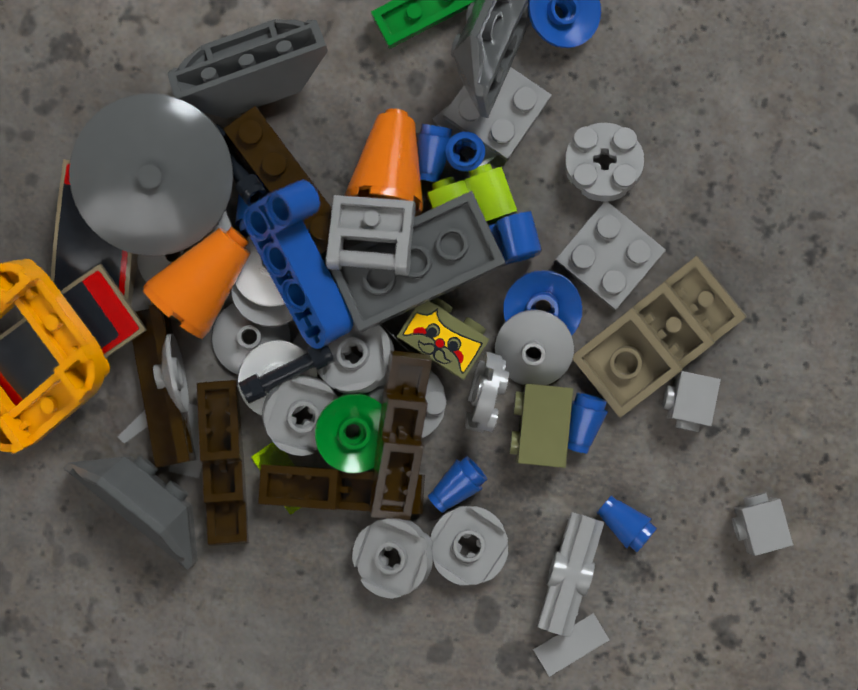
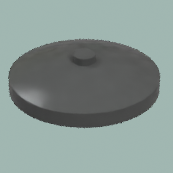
(151, 174)

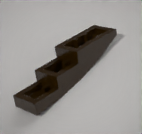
(400, 435)
(222, 462)
(322, 488)

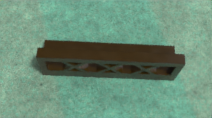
(165, 422)

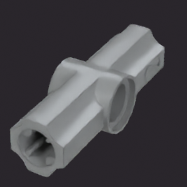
(570, 574)

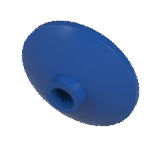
(573, 29)
(548, 286)

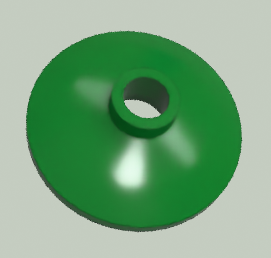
(344, 452)

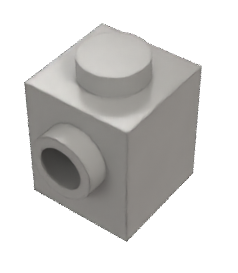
(691, 400)
(761, 524)

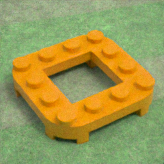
(69, 341)

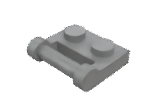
(371, 221)

